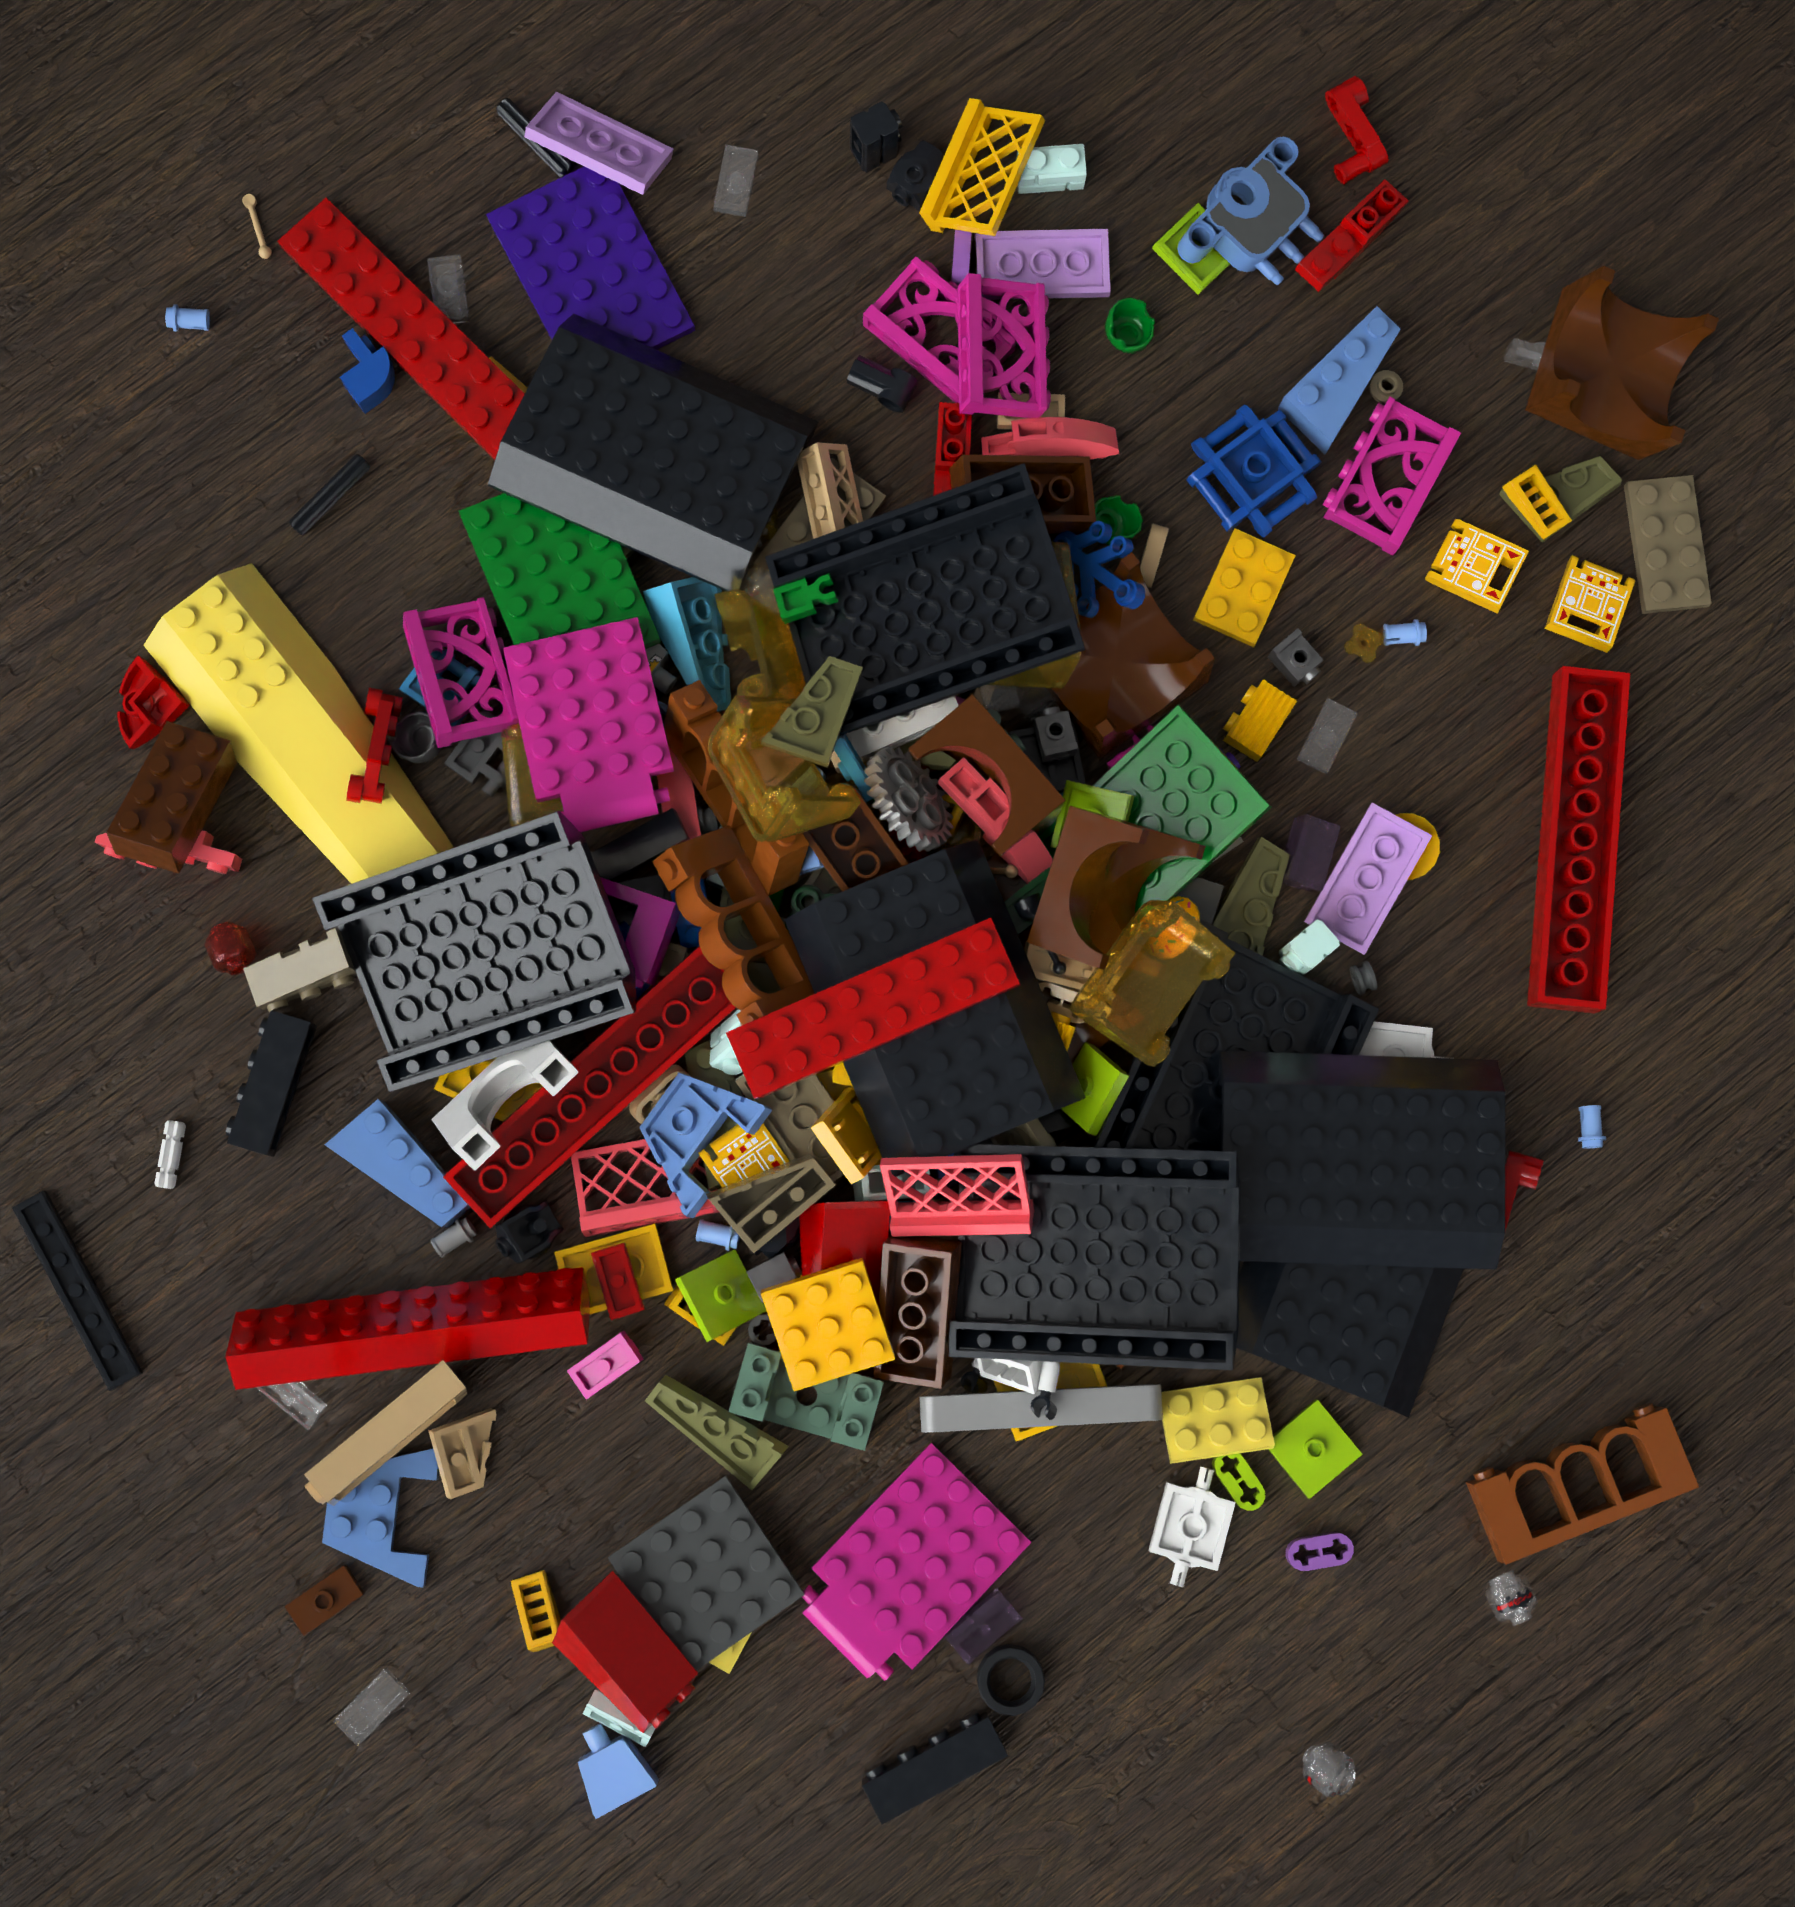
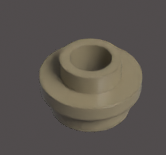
(1379, 393)

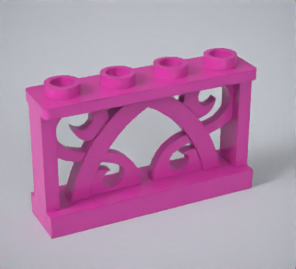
(892, 328)
(1033, 342)
(1394, 519)
(442, 711)

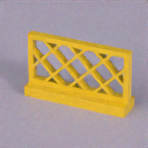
(959, 165)

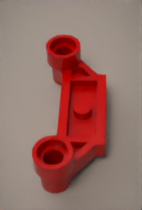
(387, 710)

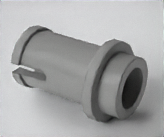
(454, 1237)

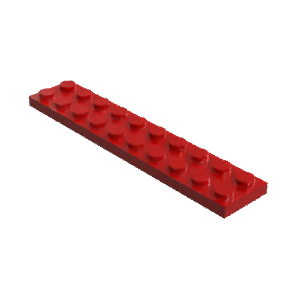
(404, 323)

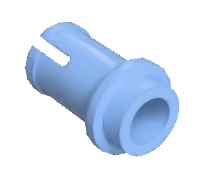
(187, 318)
(1405, 633)
(1591, 1127)
(717, 1234)

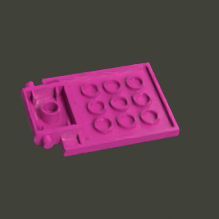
(591, 723)
(911, 1566)

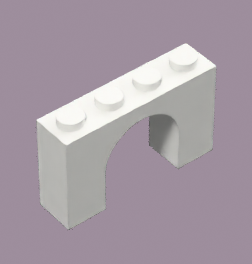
(469, 1115)

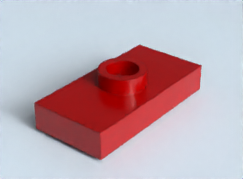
(617, 1281)

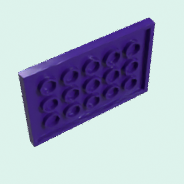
(589, 257)

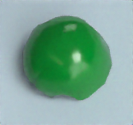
(1129, 325)
(1122, 517)

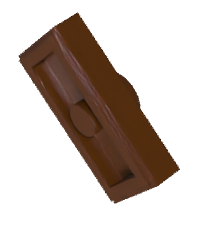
(324, 1600)

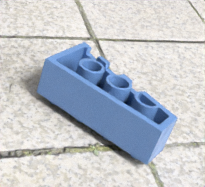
(1332, 388)
(396, 1159)

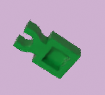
(799, 598)

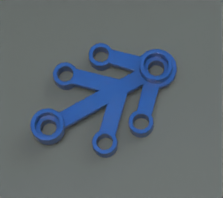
(1126, 592)

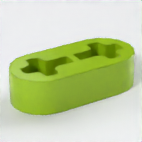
(1231, 1483)

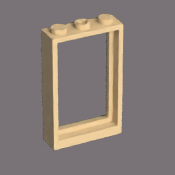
(385, 1435)

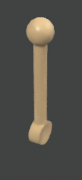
(250, 202)
(1010, 871)

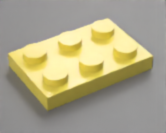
(1216, 1420)

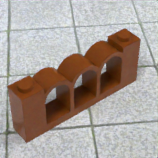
(687, 726)
(721, 853)
(1660, 1454)

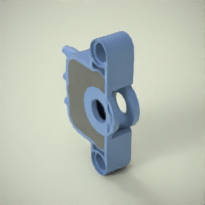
(1253, 231)

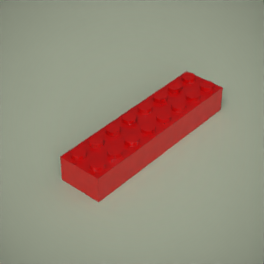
(873, 1008)

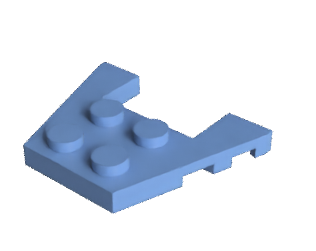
(686, 1123)
(367, 1516)

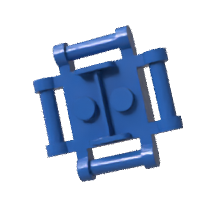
(1254, 469)

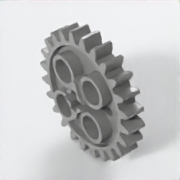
(908, 799)

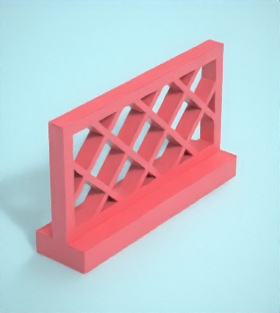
(631, 1215)
(959, 1215)

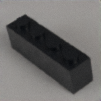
(271, 1083)
(933, 1767)

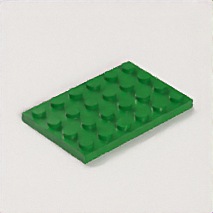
(552, 572)
(1185, 790)

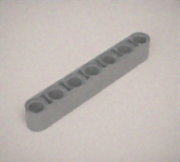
(1014, 1410)

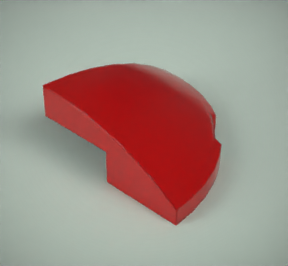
(147, 703)

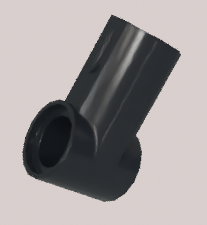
(890, 387)

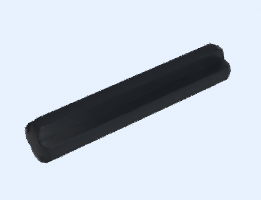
(518, 121)
(329, 494)

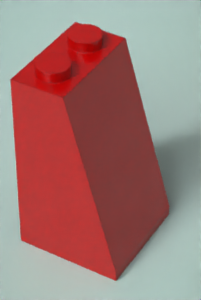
(842, 1233)
(625, 1654)

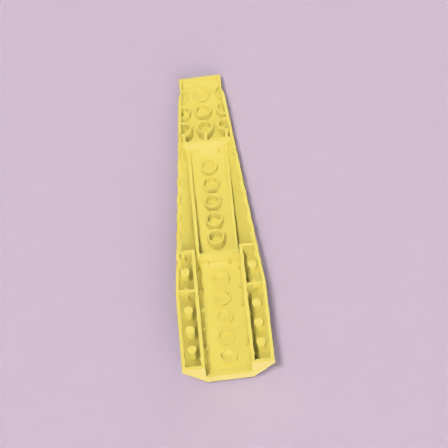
(290, 722)

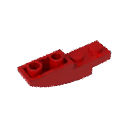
(1352, 236)
(951, 443)

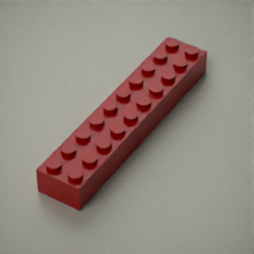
(1579, 840)
(610, 1076)
(409, 1328)

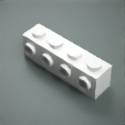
(897, 730)

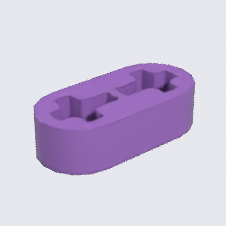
(961, 255)
(1321, 1559)

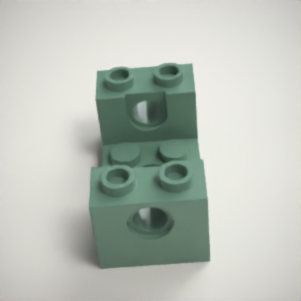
(842, 1406)

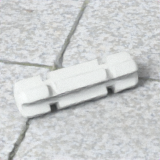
(170, 1154)

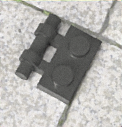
(472, 759)

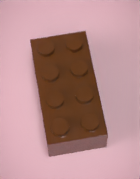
(1059, 482)
(172, 797)
(856, 847)
(917, 1306)

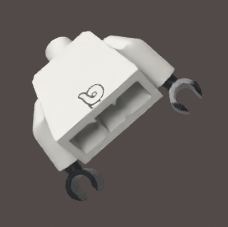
(1020, 1374)

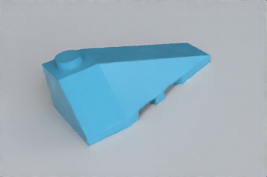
(692, 633)

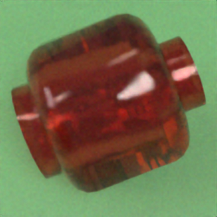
(230, 948)

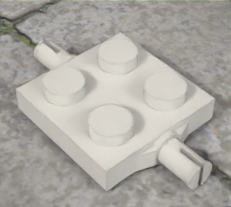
(1398, 1041)
(1191, 1526)

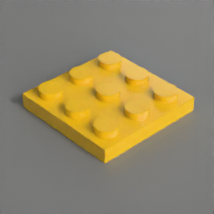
(828, 1324)

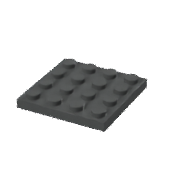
(707, 1573)

